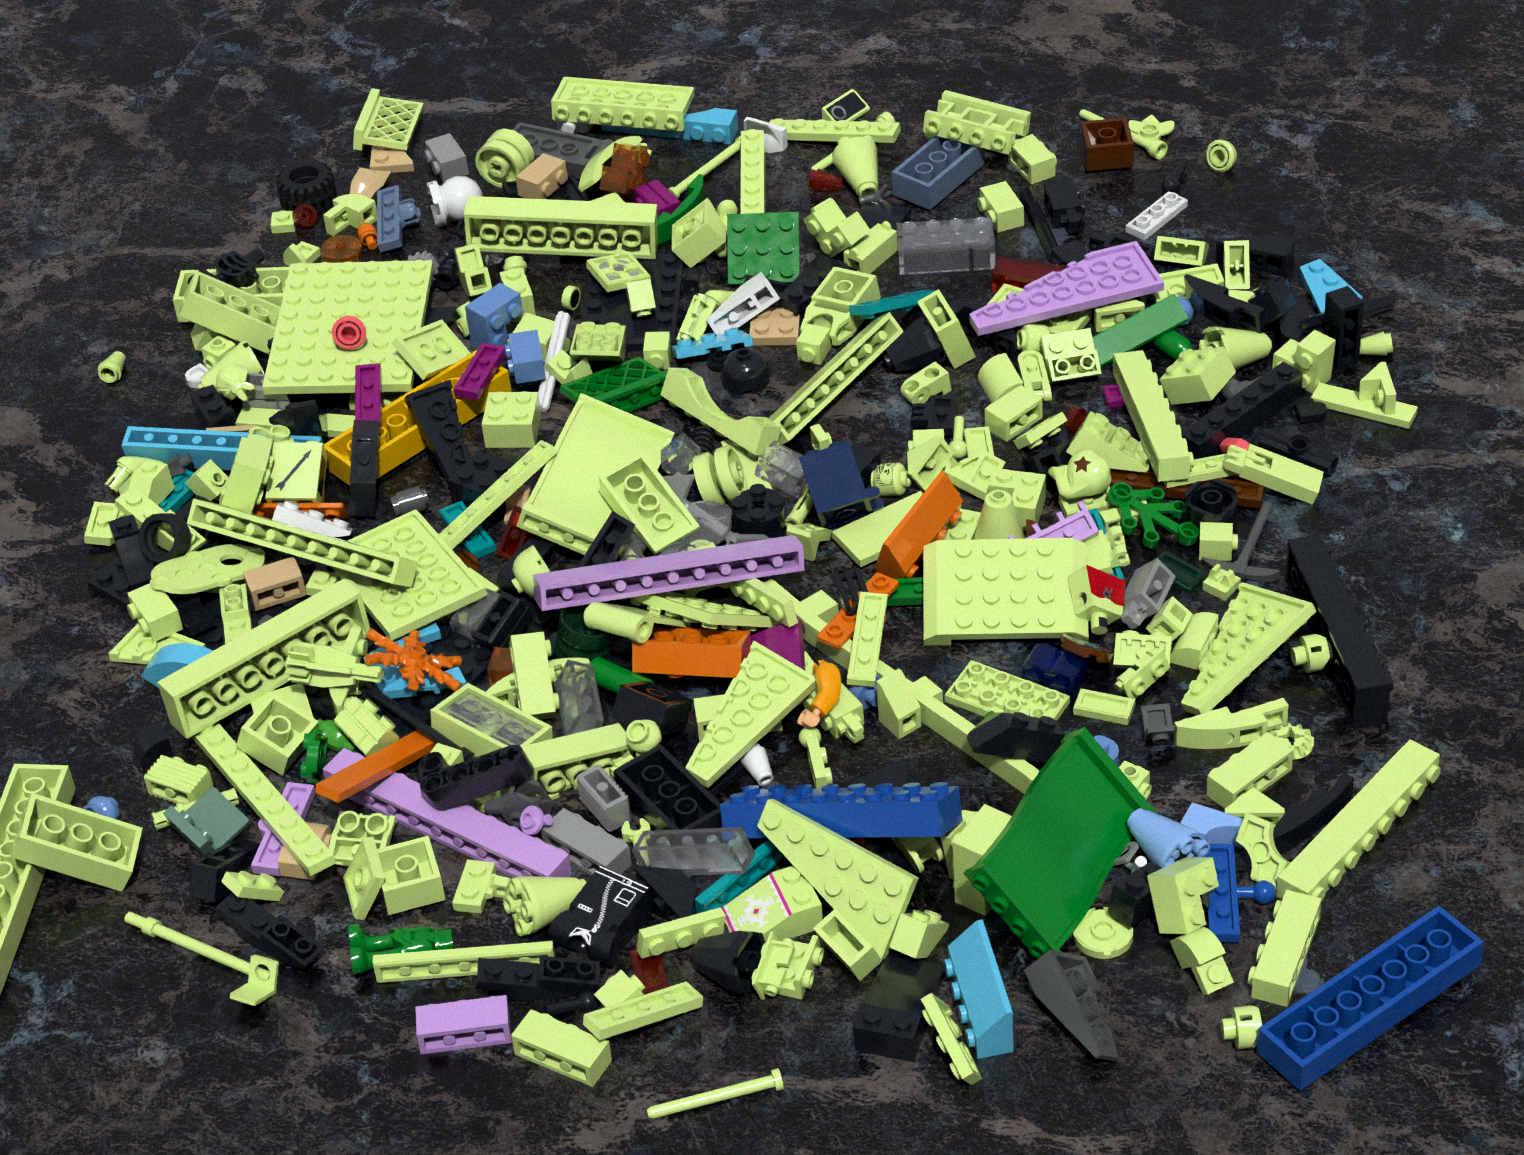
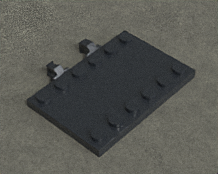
(667, 287)

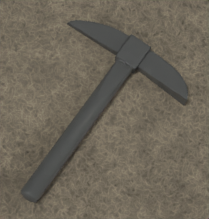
(1241, 566)

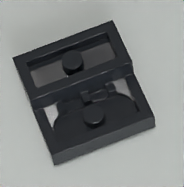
(878, 213)

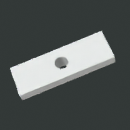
(1156, 215)

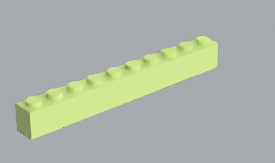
(303, 543)

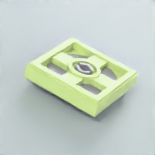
(616, 270)

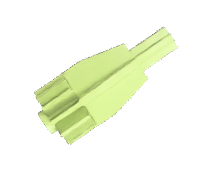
(327, 667)

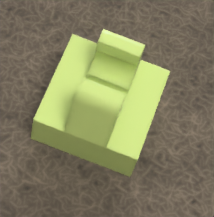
(1221, 583)

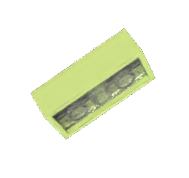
(485, 722)

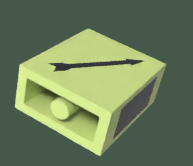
(297, 472)

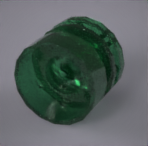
(578, 640)

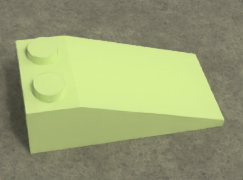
(646, 499)

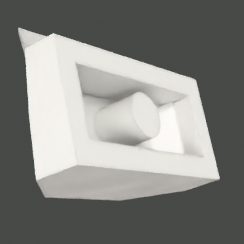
(774, 135)

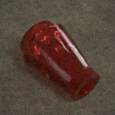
(824, 181)

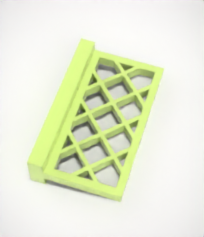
(371, 118)

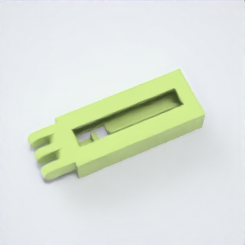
(1274, 472)

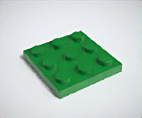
(764, 245)

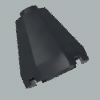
(914, 348)
(729, 958)

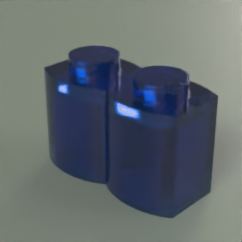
(1054, 668)

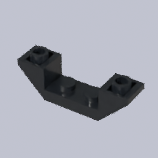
(1004, 340)
(363, 469)

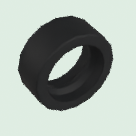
(148, 542)

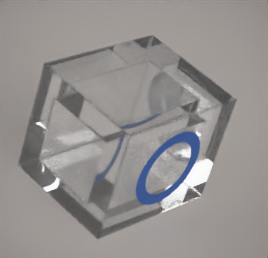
(679, 455)

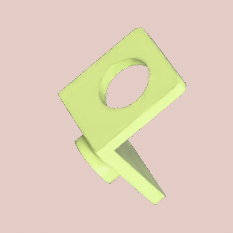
(257, 989)

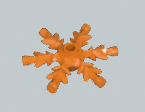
(413, 660)

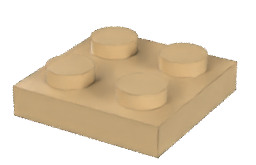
(775, 327)

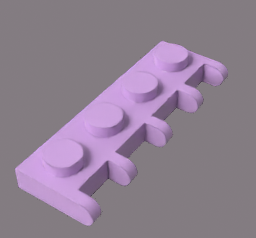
(1078, 526)

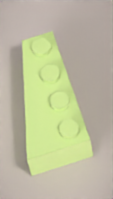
(563, 758)

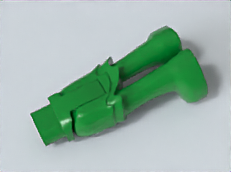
(401, 940)

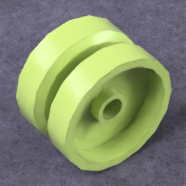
(503, 157)
(719, 475)

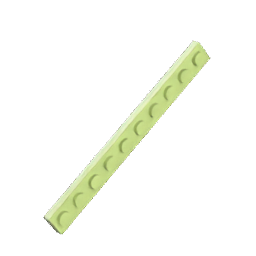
(265, 799)

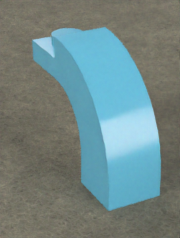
(171, 659)

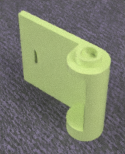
(626, 621)

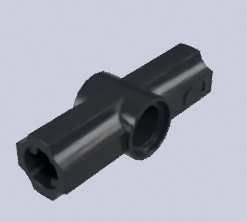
(1299, 449)

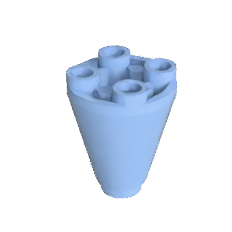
(1165, 839)

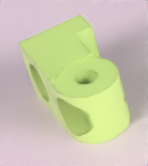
(925, 383)

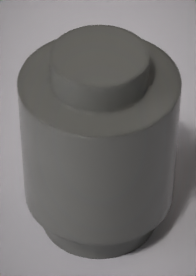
(409, 500)

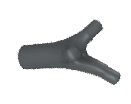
(877, 196)

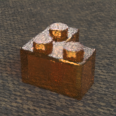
(626, 168)

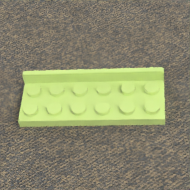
(621, 103)

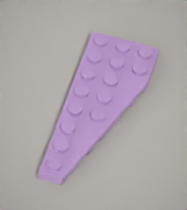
(1096, 281)

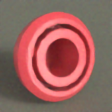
(349, 332)

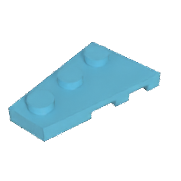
(1319, 280)
(723, 342)

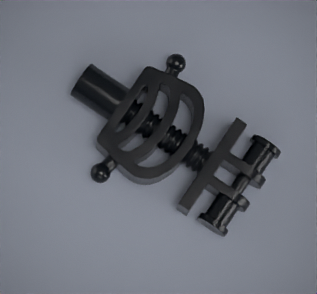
(235, 268)

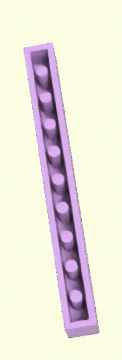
(668, 572)
(458, 826)

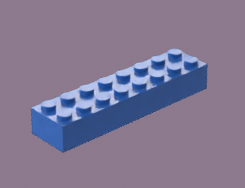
(855, 809)
(1369, 997)

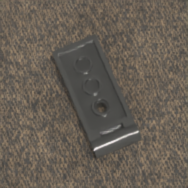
(567, 146)

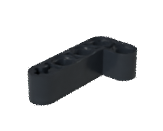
(471, 779)

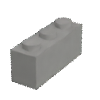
(586, 843)

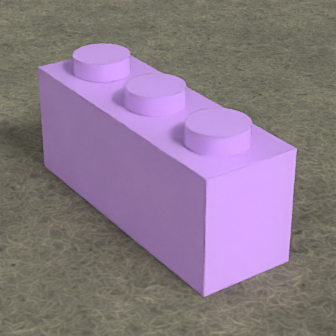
(463, 1024)

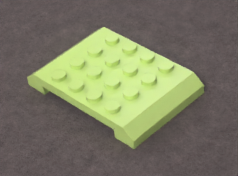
(1000, 589)

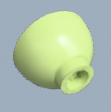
(1221, 155)

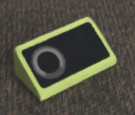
(845, 107)

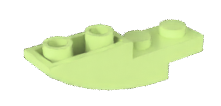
(142, 507)
(235, 611)
(356, 646)
(1225, 730)

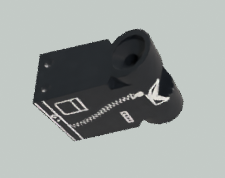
(603, 916)

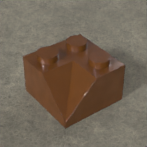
(1107, 144)

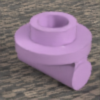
(533, 820)

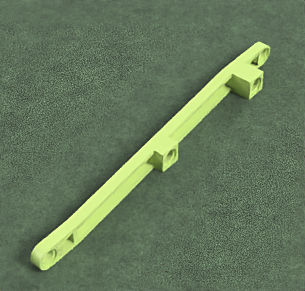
(820, 609)

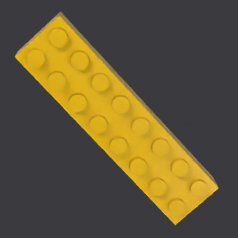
(399, 432)

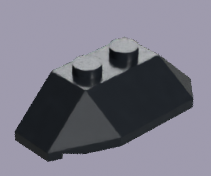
(303, 418)
(1016, 736)

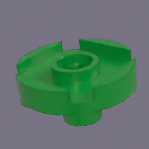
(315, 756)

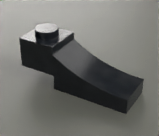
(134, 562)

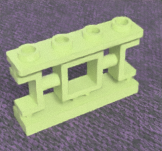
(977, 122)

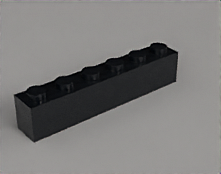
(1244, 410)

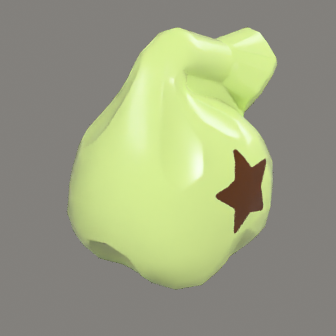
(1083, 476)

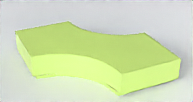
(1258, 840)

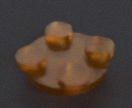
(341, 249)

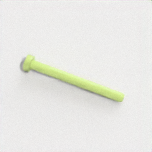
(717, 1095)

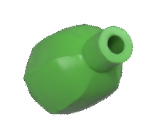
(335, 737)

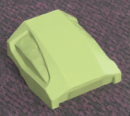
(352, 829)

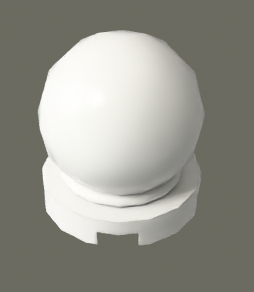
(451, 198)

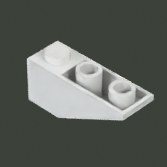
(312, 520)

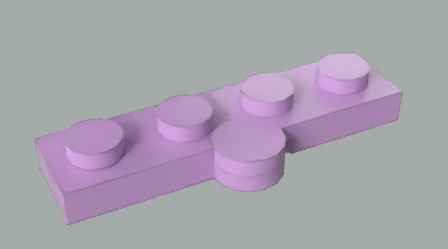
(265, 861)

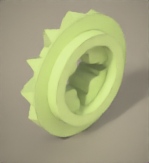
(1303, 740)

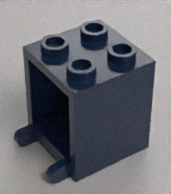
(838, 485)

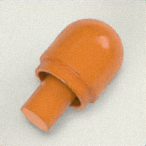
(367, 235)

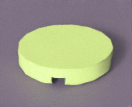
(1102, 935)

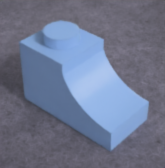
(1213, 824)

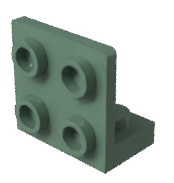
(208, 821)

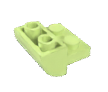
(1070, 355)

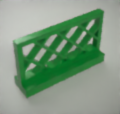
(628, 396)

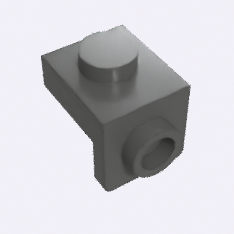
(1157, 723)

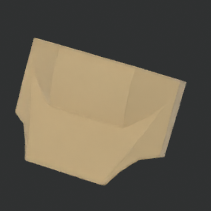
(368, 182)

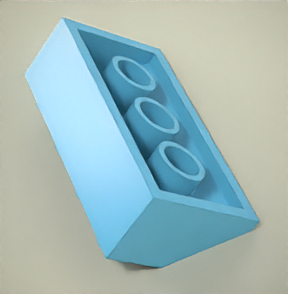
(980, 992)

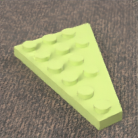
(708, 613)
(1247, 636)

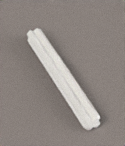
(556, 344)

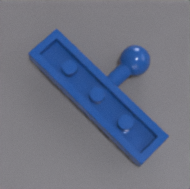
(1223, 900)

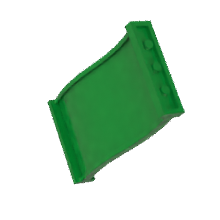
(1059, 844)

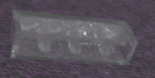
(696, 850)

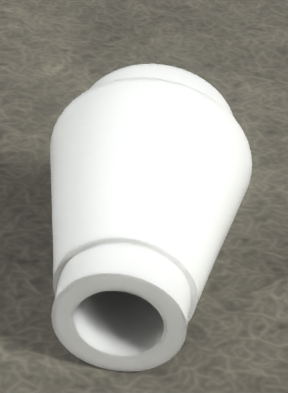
(757, 764)

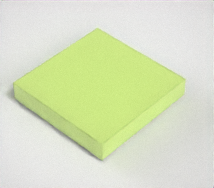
(364, 878)

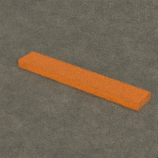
(375, 767)

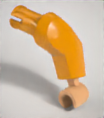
(829, 689)

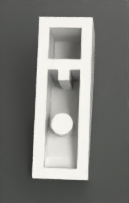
(743, 304)

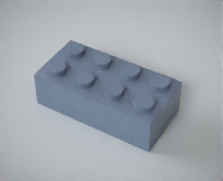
(935, 171)

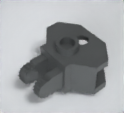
(516, 799)

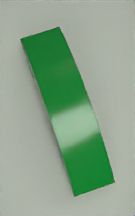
(696, 195)

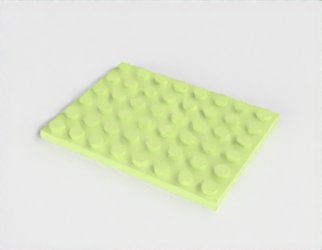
(383, 295)

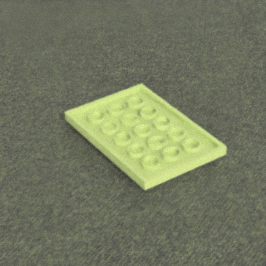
(439, 584)

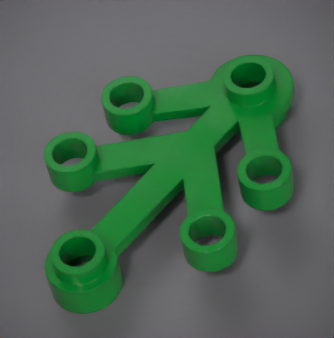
(1125, 497)

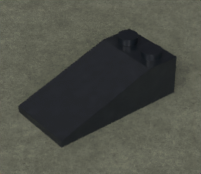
(891, 1012)

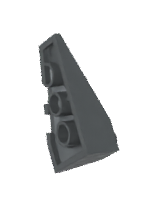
(1069, 991)

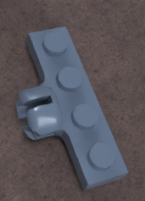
(392, 216)

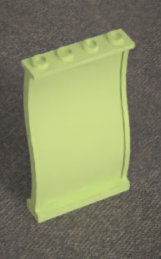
(567, 497)

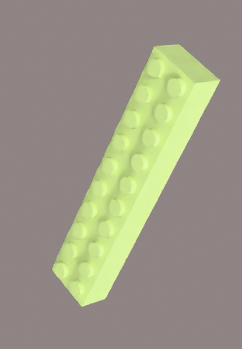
(20, 879)

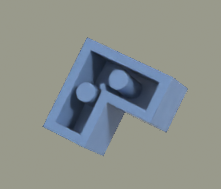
(491, 313)
(525, 358)

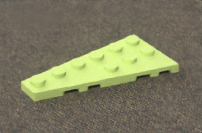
(750, 708)
(849, 877)

